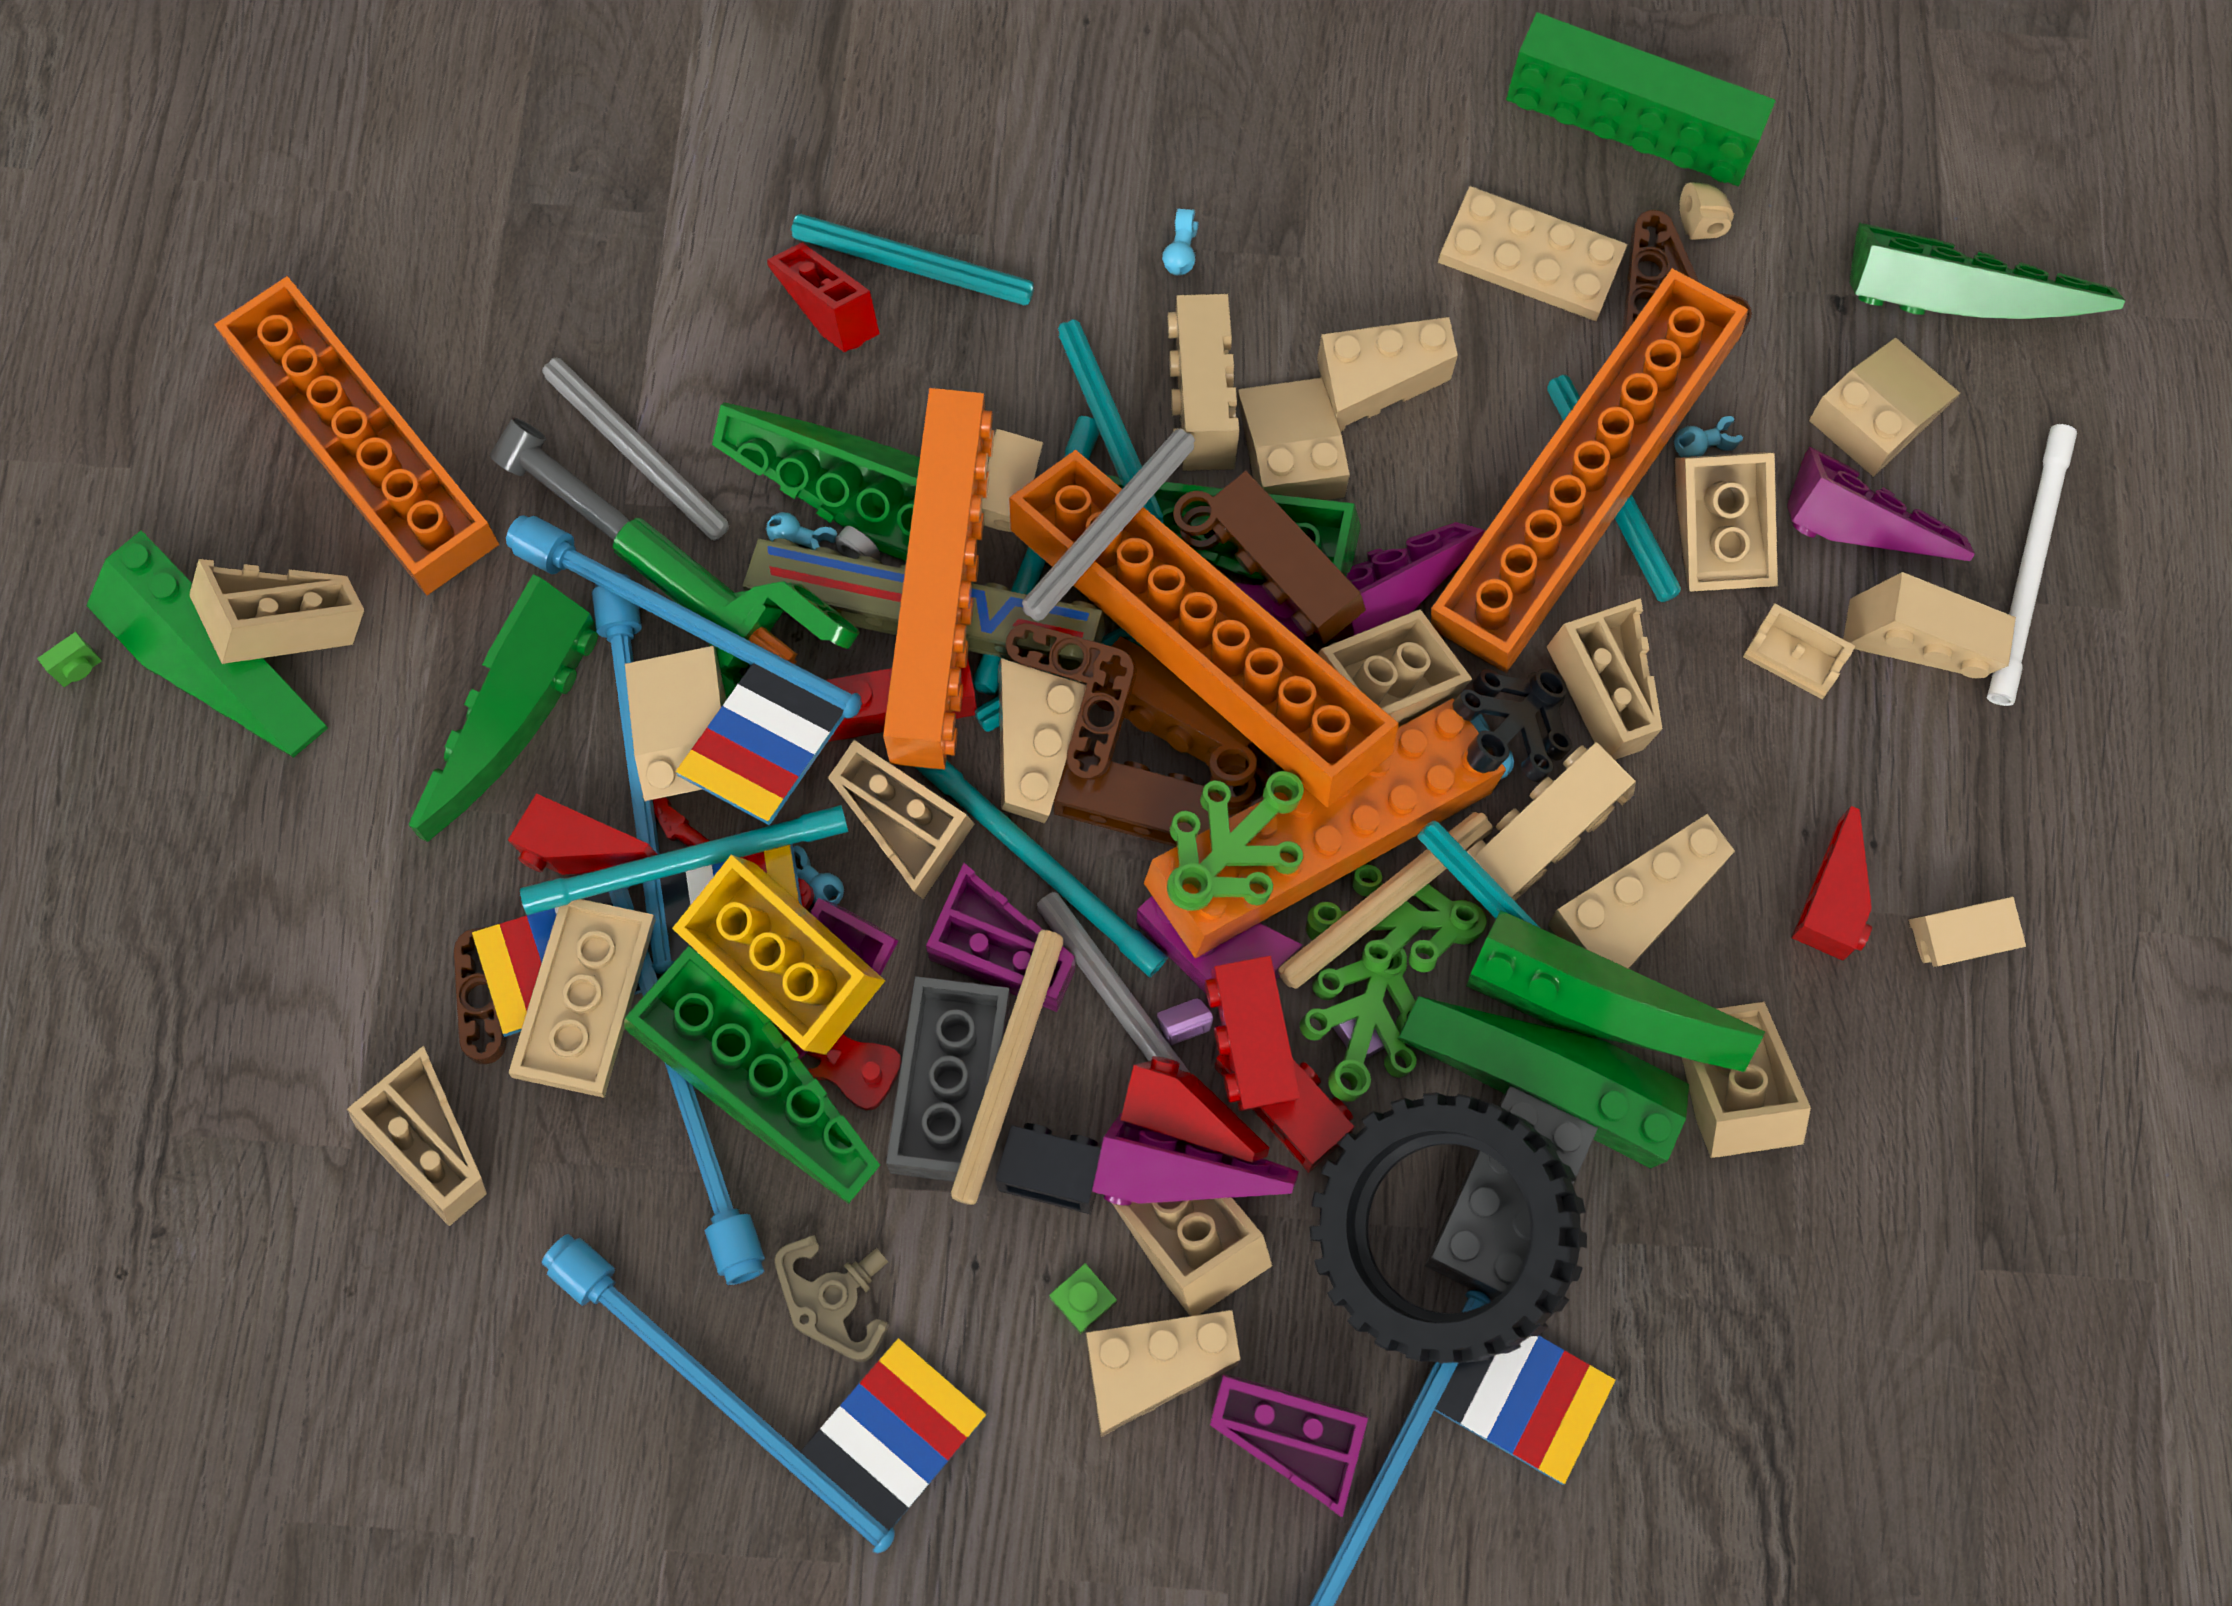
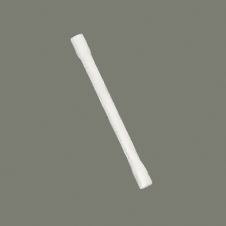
(2055, 461)

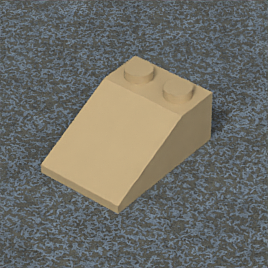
(1882, 405)
(1294, 440)
(1727, 520)
(669, 710)
(1753, 1107)
(1198, 1247)

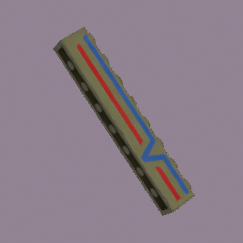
(872, 594)

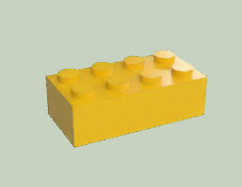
(778, 955)

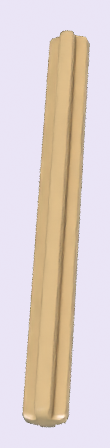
(1377, 906)
(1007, 1068)

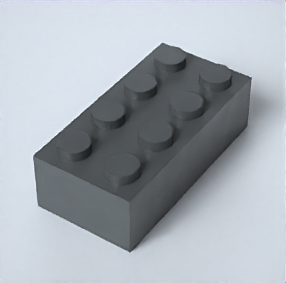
(944, 1074)
(1489, 1219)

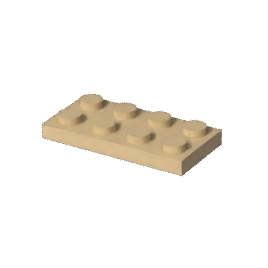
(1532, 253)
(582, 997)

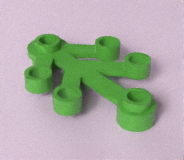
(1231, 848)
(1406, 924)
(1369, 1014)

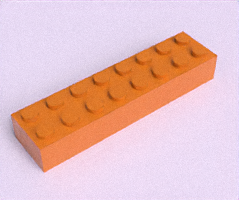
(357, 435)
(939, 580)
(1417, 784)

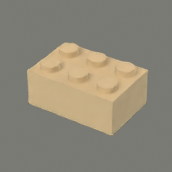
(1400, 666)

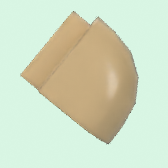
(1705, 211)

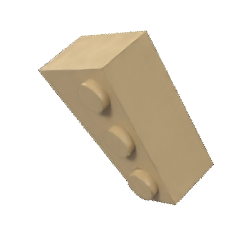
(1384, 365)
(273, 614)
(1929, 627)
(1610, 677)
(1035, 734)
(902, 815)
(419, 1136)
(1157, 1361)

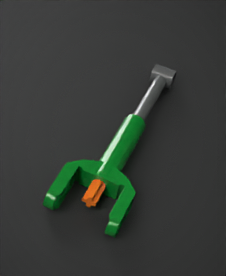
(671, 569)

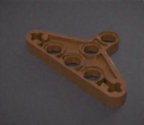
(1673, 257)

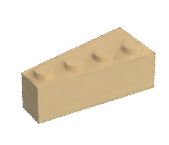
(1204, 379)
(1554, 819)
(1643, 898)

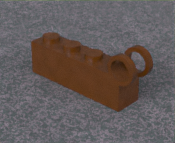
(1278, 551)
(1185, 720)
(1136, 800)

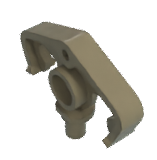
(824, 1304)

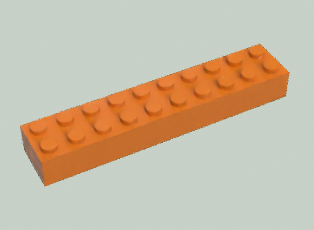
(1588, 470)
(1210, 634)

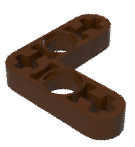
(1090, 673)
(471, 1030)

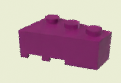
(991, 939)
(1250, 944)
(1294, 1435)

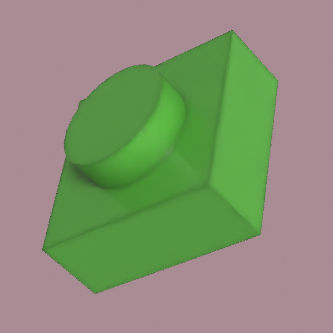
(69, 660)
(1083, 1298)

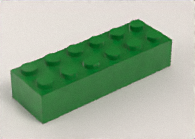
(1638, 99)

